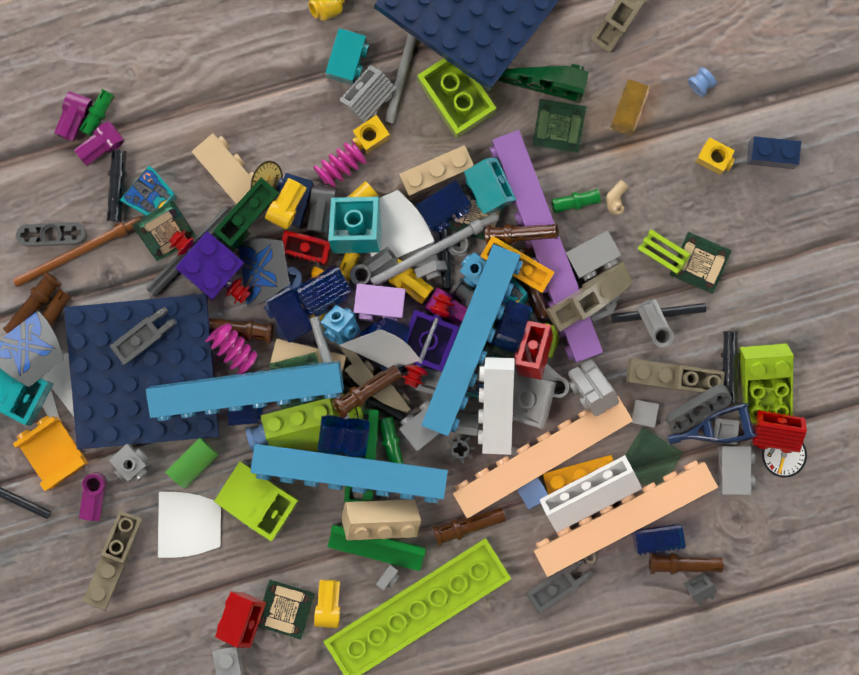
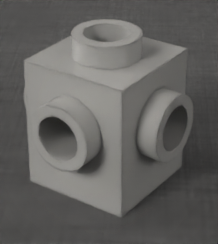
(121, 463)

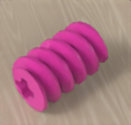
(340, 164)
(233, 348)

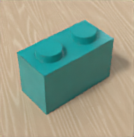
(347, 56)
(489, 185)

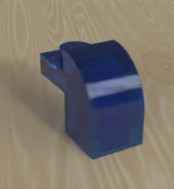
(511, 327)

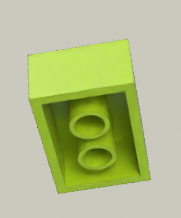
(456, 97)

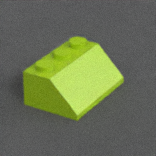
(297, 426)

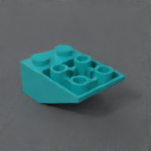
(21, 401)

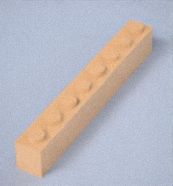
(539, 458)
(624, 518)

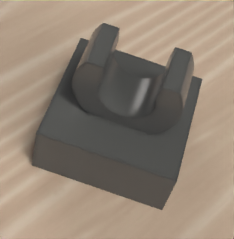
(700, 588)

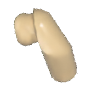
(613, 198)

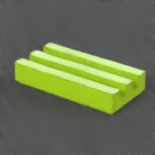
(647, 241)

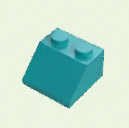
(355, 225)

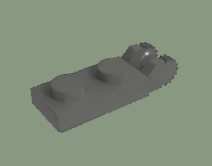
(141, 337)
(556, 587)

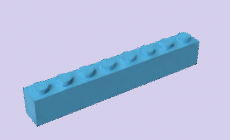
(470, 340)
(245, 389)
(349, 471)

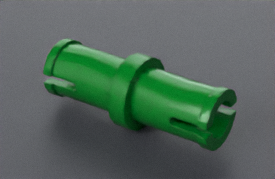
(97, 112)
(576, 201)
(391, 440)

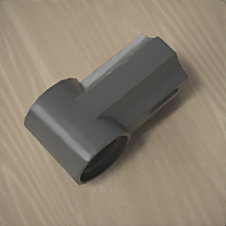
(320, 208)
(374, 266)

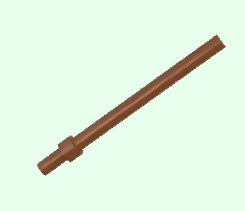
(120, 230)

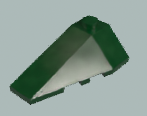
(557, 81)

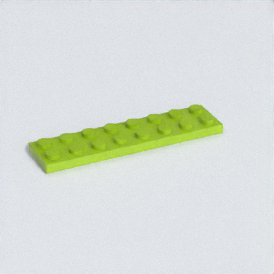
(417, 609)

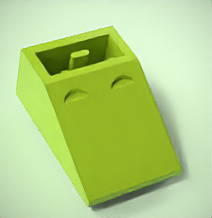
(767, 379)
(256, 501)

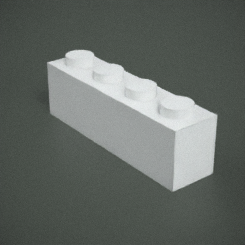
(498, 405)
(590, 494)

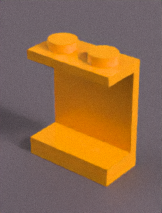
(51, 452)

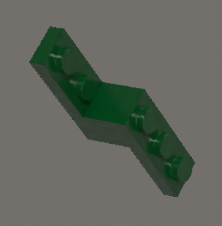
(235, 225)

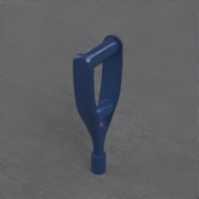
(708, 429)

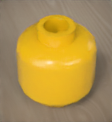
(325, 8)

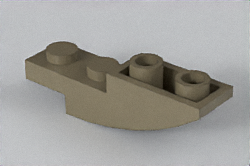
(616, 23)
(590, 298)
(362, 372)
(672, 376)
(113, 560)

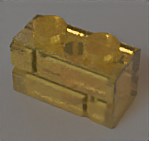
(630, 107)

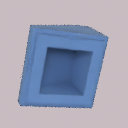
(532, 493)

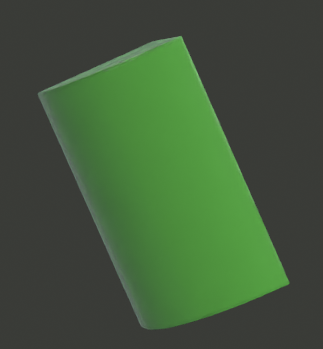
(192, 463)

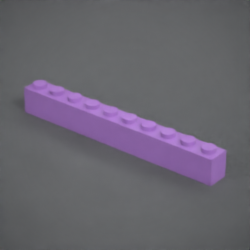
(533, 210)

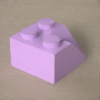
(379, 302)

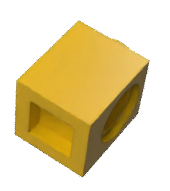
(375, 125)
(705, 159)

